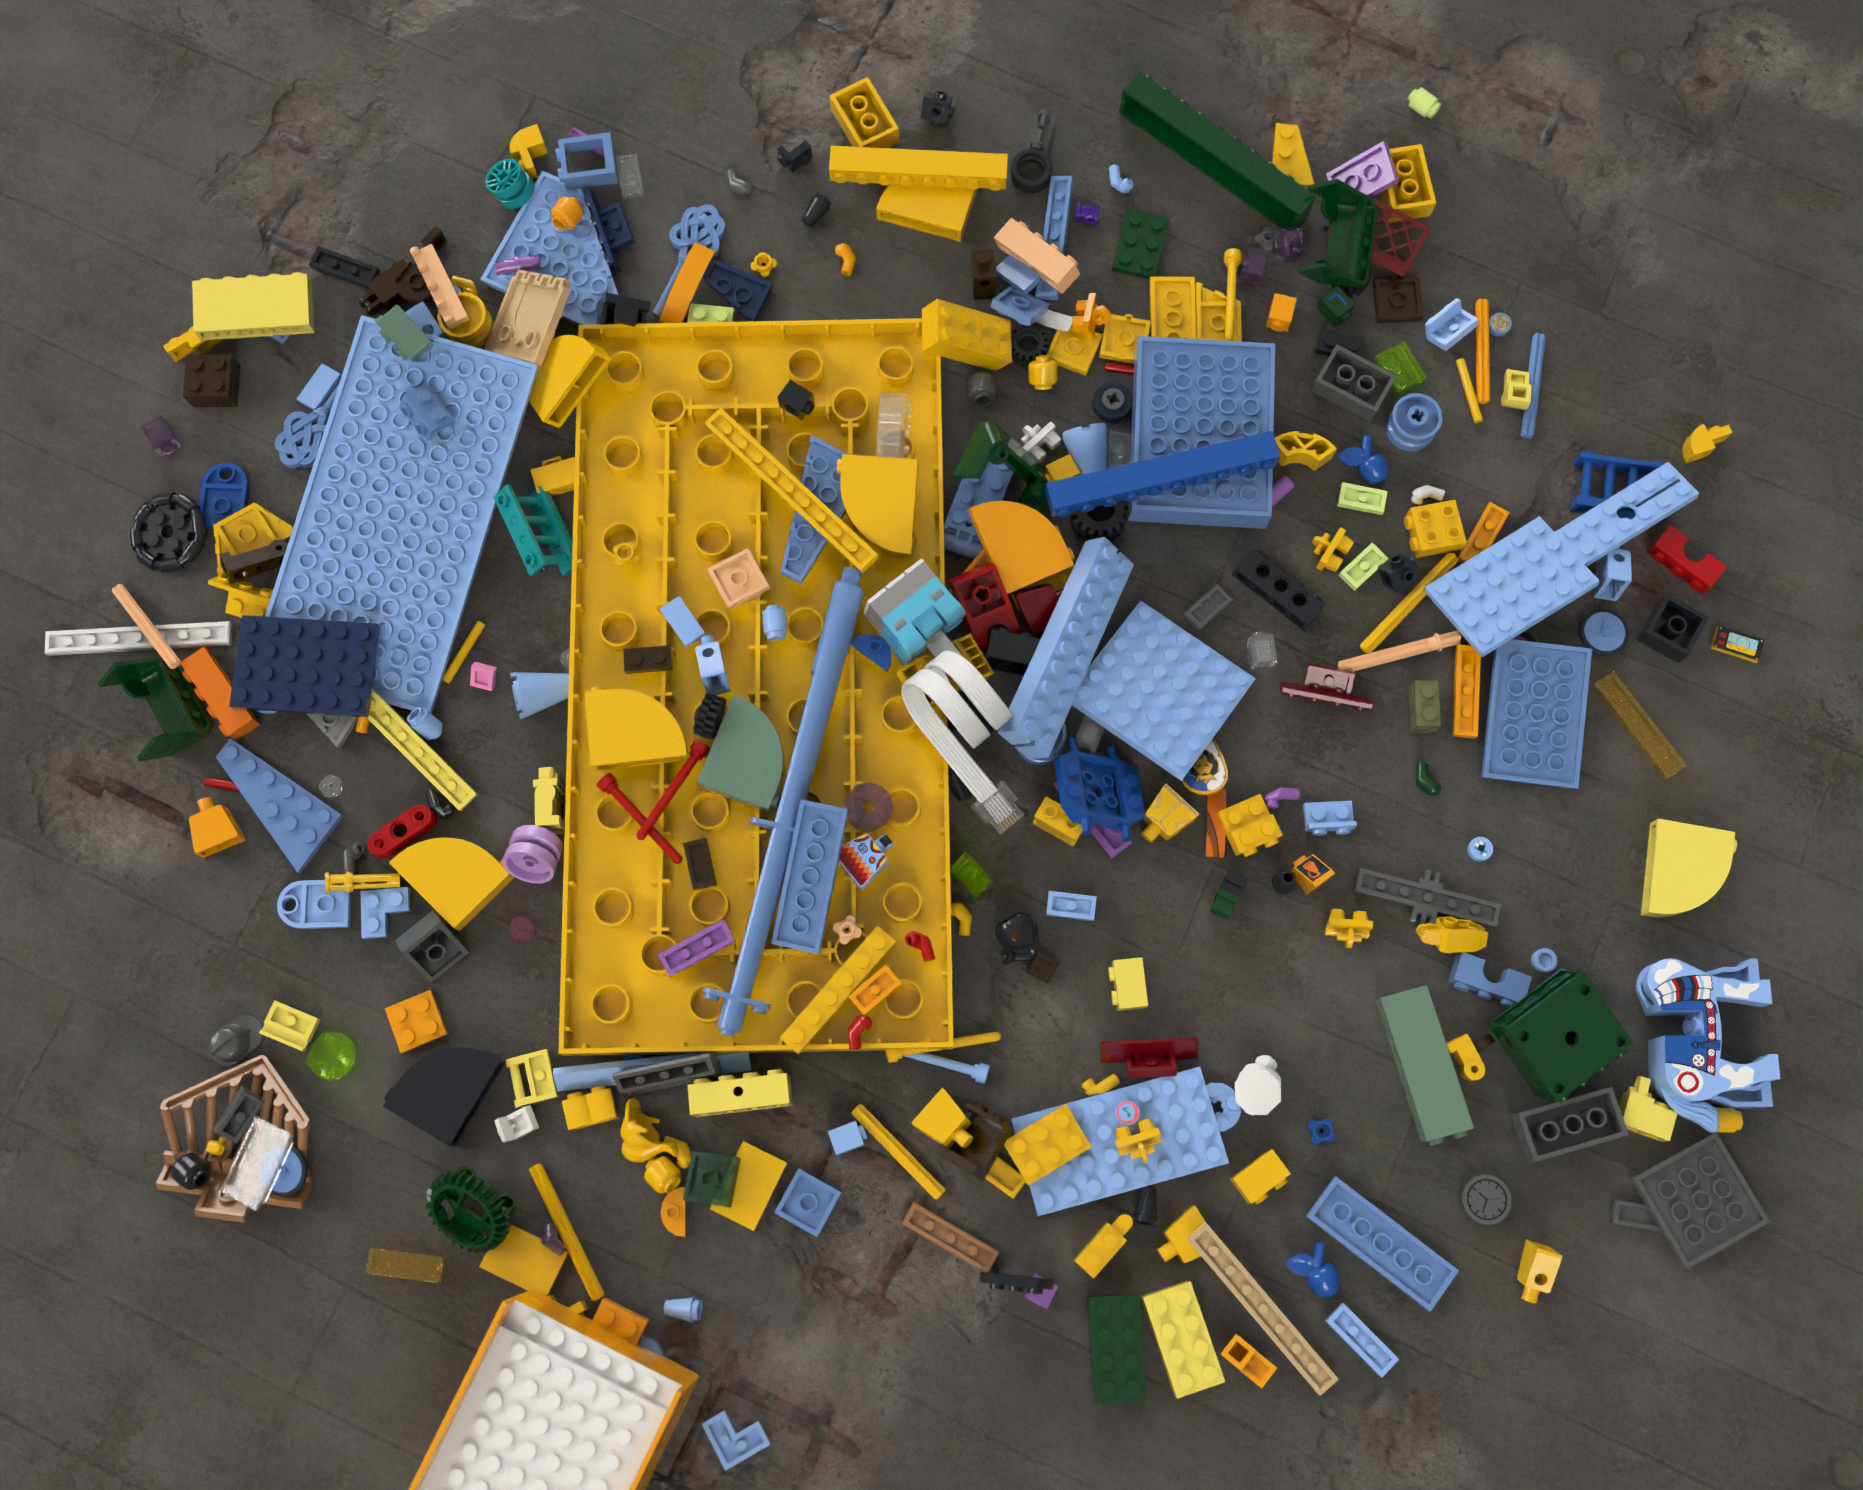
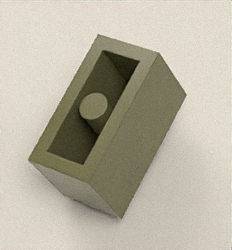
(1424, 706)

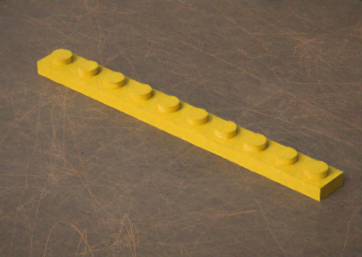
(792, 490)

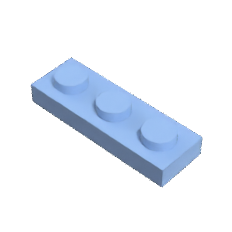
(1362, 1340)

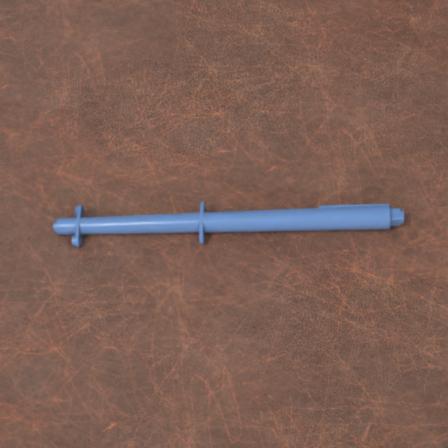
(826, 674)

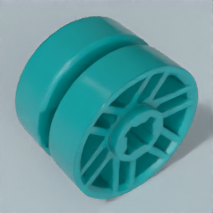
(510, 183)

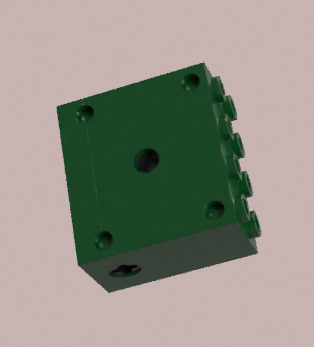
(1560, 1034)

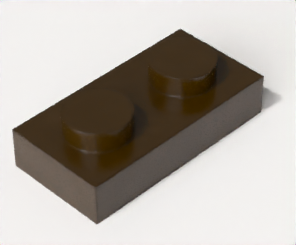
(648, 659)

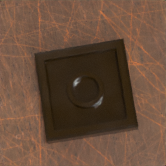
(1397, 300)

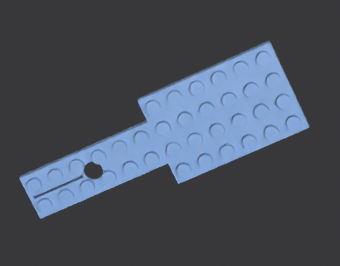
(1545, 570)

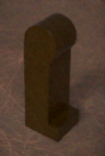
(253, 561)

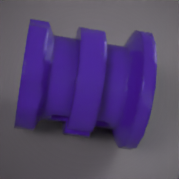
(1087, 214)

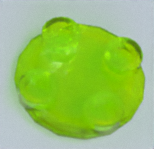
(331, 1055)

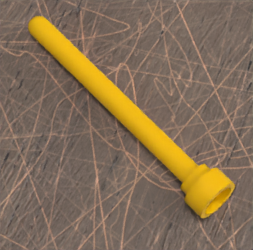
(1232, 260)
(893, 1055)

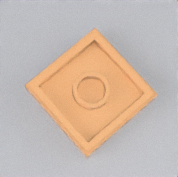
(738, 579)

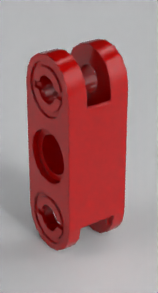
(389, 833)

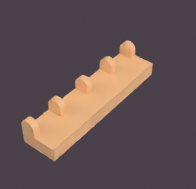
(440, 286)

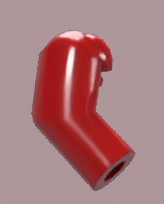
(922, 943)
(855, 1030)

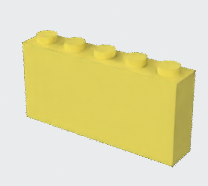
(253, 306)

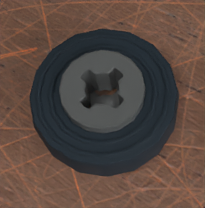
(1110, 410)

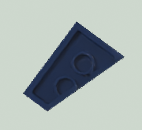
(738, 288)

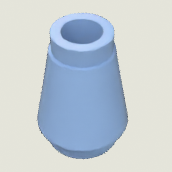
(685, 1309)

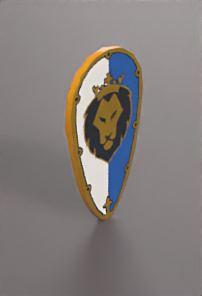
(1208, 773)

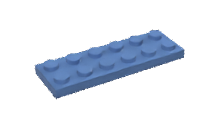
(810, 876)
(1382, 1243)

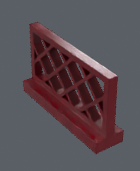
(1382, 257)

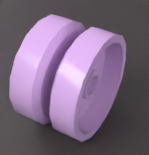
(533, 854)

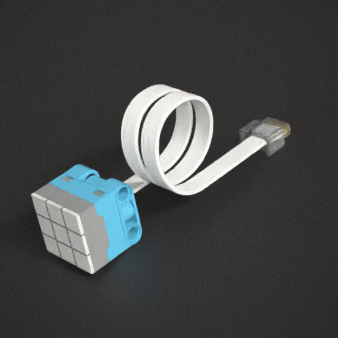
(918, 614)

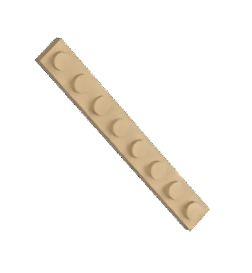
(1262, 1308)

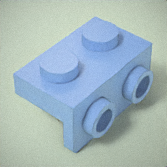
(1450, 325)

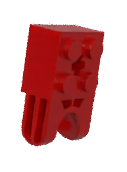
(988, 610)

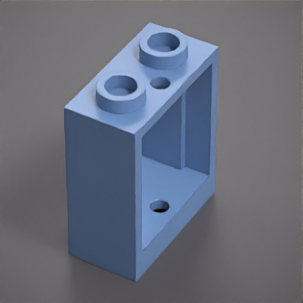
(587, 178)

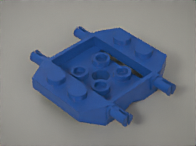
(1083, 772)

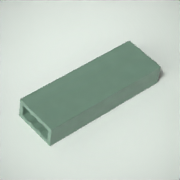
(1424, 1065)

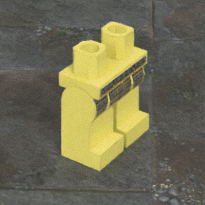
(549, 801)

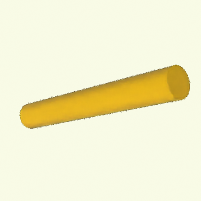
(1469, 391)
(463, 652)

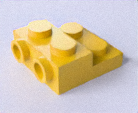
(1249, 826)

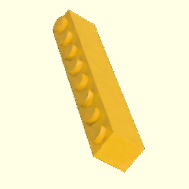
(918, 167)

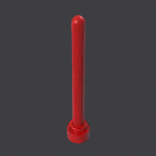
(698, 752)
(609, 785)

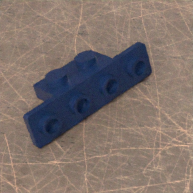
(612, 227)

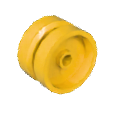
(474, 331)

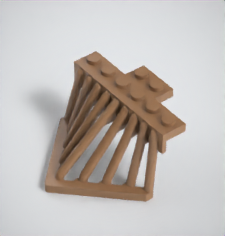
(212, 1201)

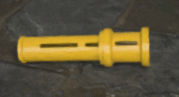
(348, 881)

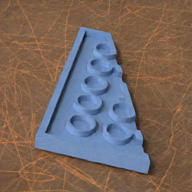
(824, 482)
(287, 810)

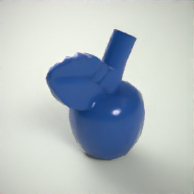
(1370, 467)
(1321, 1275)

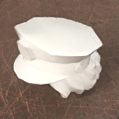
(1258, 1086)

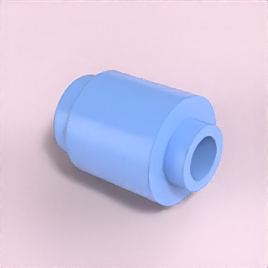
(775, 622)
(425, 723)

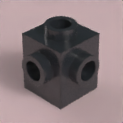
(937, 108)
(1398, 572)

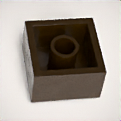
(211, 380)

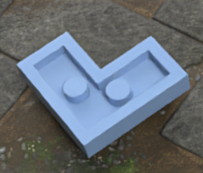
(377, 906)
(734, 1446)

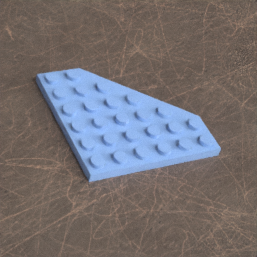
(562, 254)

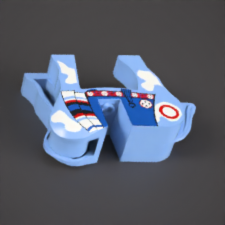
(1689, 1067)

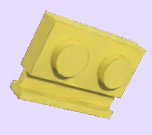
(289, 1026)

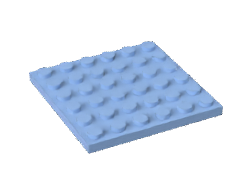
(1161, 690)

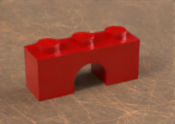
(1669, 552)

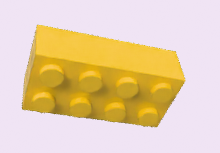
(966, 335)

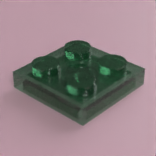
(711, 1179)

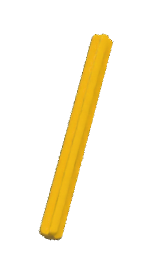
(1407, 604)
(566, 1232)

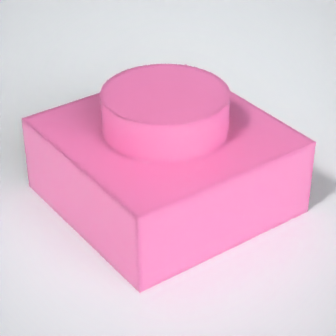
(483, 676)

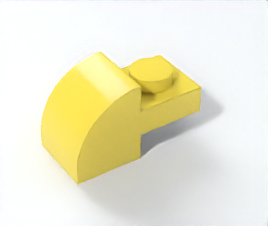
(1516, 390)

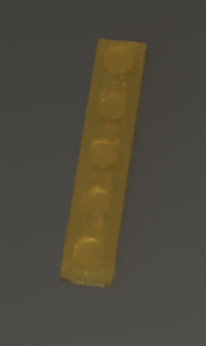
(1639, 725)

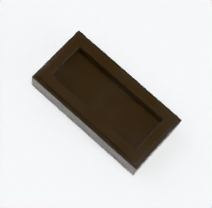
(700, 864)

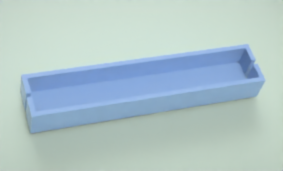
(1066, 648)

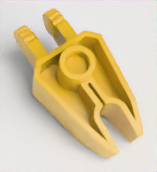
(1453, 935)

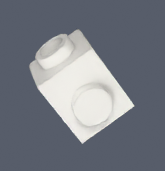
(516, 1124)

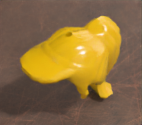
(640, 1137)

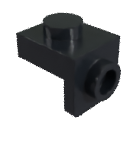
(796, 158)

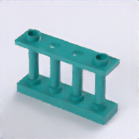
(548, 520)

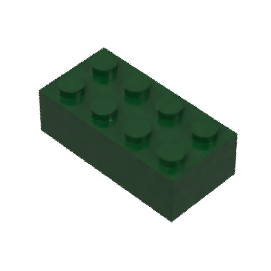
(1116, 1348)

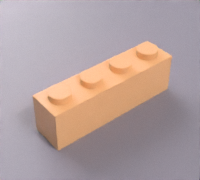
(1037, 255)

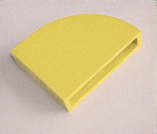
(1684, 866)

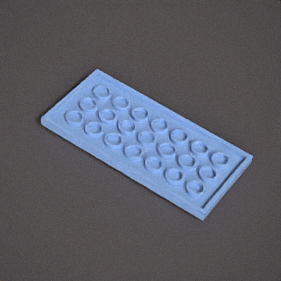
(1172, 1103)

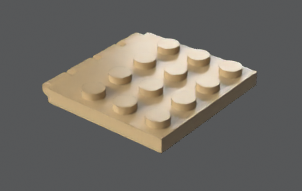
(528, 316)

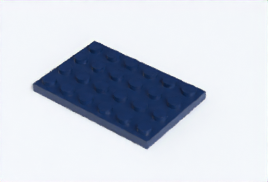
(305, 666)

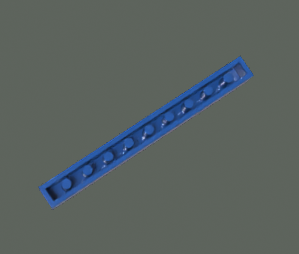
(1162, 474)

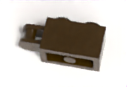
(383, 290)

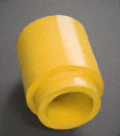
(1729, 1120)

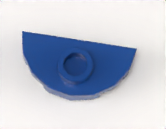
(873, 648)

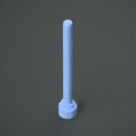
(977, 1071)

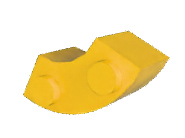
(1304, 449)

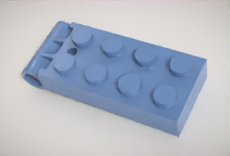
(972, 492)

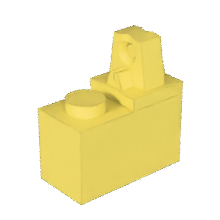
(1643, 1115)

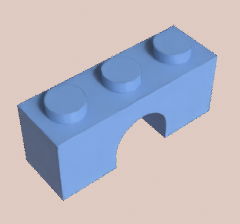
(1468, 975)

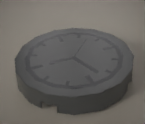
(1486, 1199)

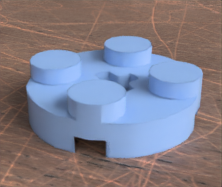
(1231, 1110)

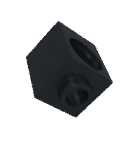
(796, 400)

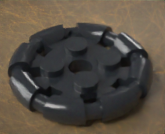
(159, 523)

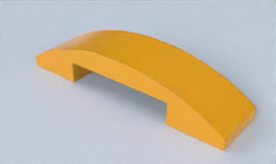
(686, 284)

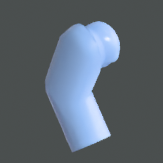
(1117, 182)

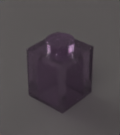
(161, 436)

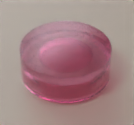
(521, 929)

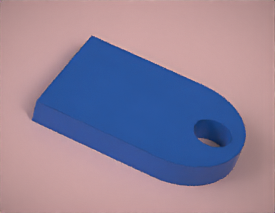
(223, 497)

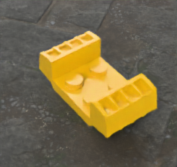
(968, 649)

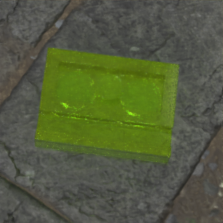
(1403, 364)

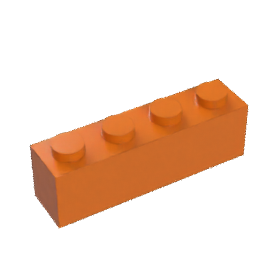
(215, 688)

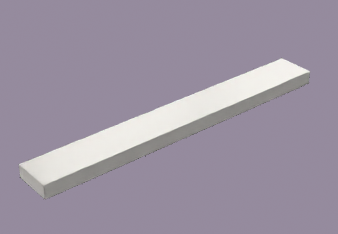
(133, 639)

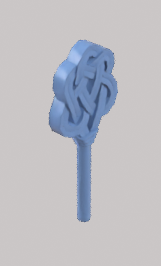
(709, 237)
(301, 429)

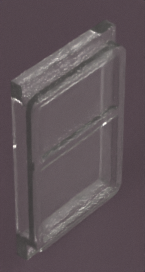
(257, 1163)

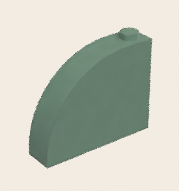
(745, 758)

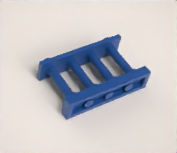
(1585, 502)

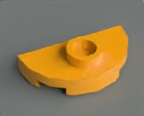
(674, 1212)

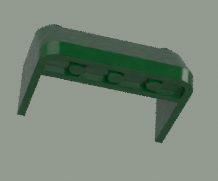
(1350, 235)
(998, 447)
(170, 699)

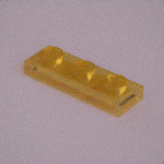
(405, 1265)

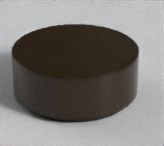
(1484, 1042)

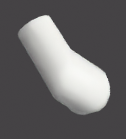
(1425, 492)

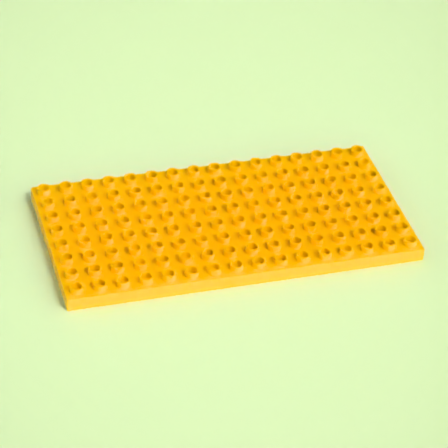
(688, 502)

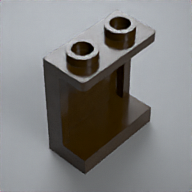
(988, 1136)

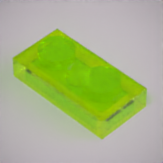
(970, 875)

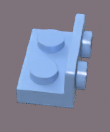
(1329, 816)

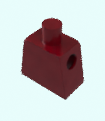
(1037, 605)

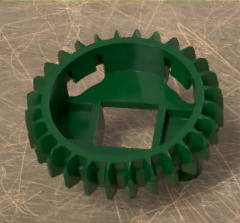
(466, 1224)

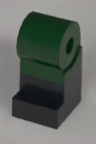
(1228, 894)

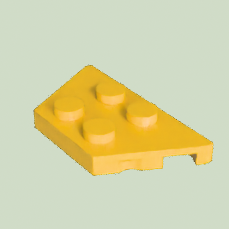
(1212, 315)
(248, 530)

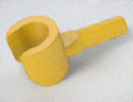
(216, 1147)

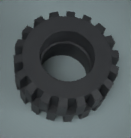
(1093, 529)

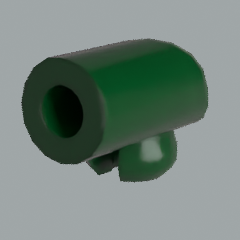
(1424, 782)

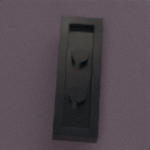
(343, 267)
(1016, 1282)

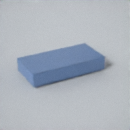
(1017, 274)

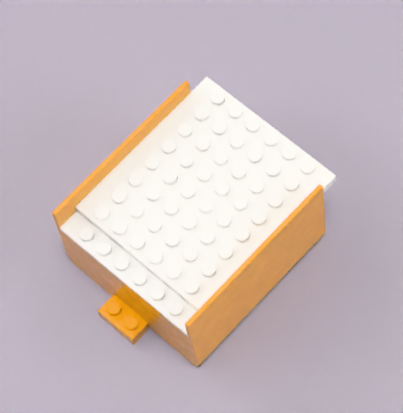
(558, 1404)

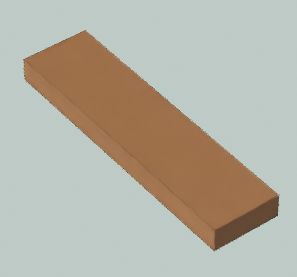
(950, 1238)

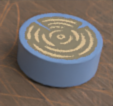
(1499, 324)

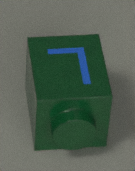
(1336, 306)

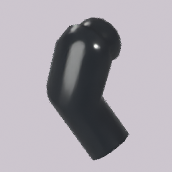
(435, 805)

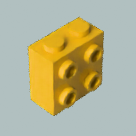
(1435, 528)

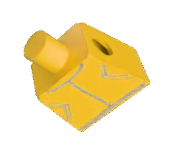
(1168, 815)

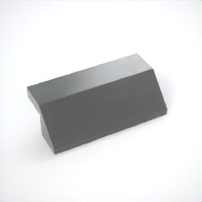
(668, 1074)

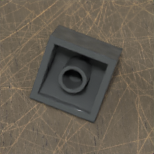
(431, 946)

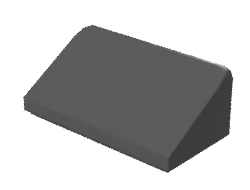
(238, 1115)

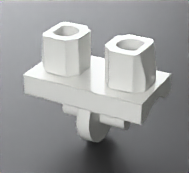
(1045, 436)

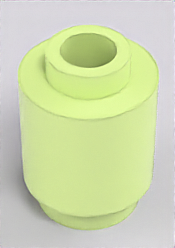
(1424, 103)

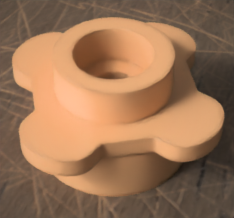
(845, 937)

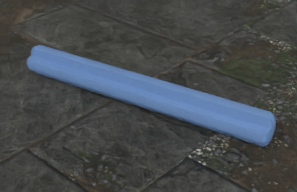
(1535, 371)

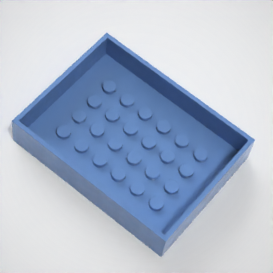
(1199, 397)

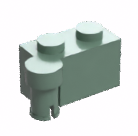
(401, 330)

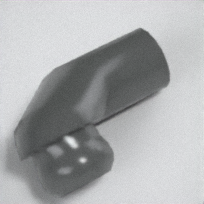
(737, 185)
(351, 855)

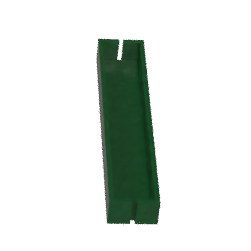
(1215, 153)

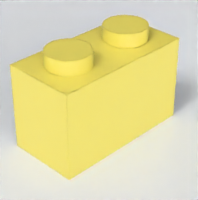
(1128, 983)

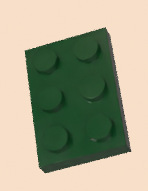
(1140, 244)

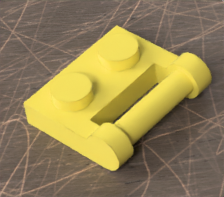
(539, 1076)

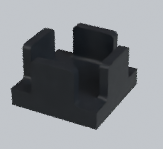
(621, 310)

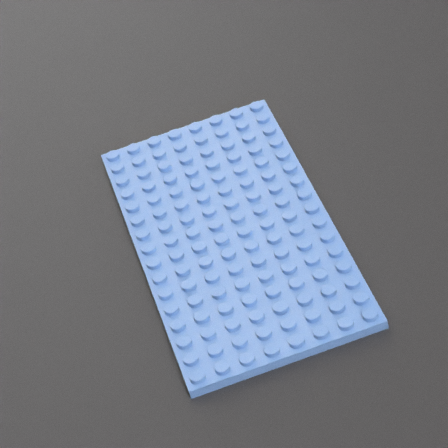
(401, 520)

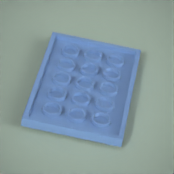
(1537, 713)

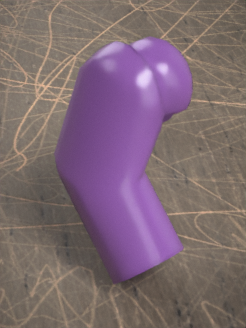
(1279, 794)

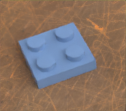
(1021, 307)
(808, 1202)

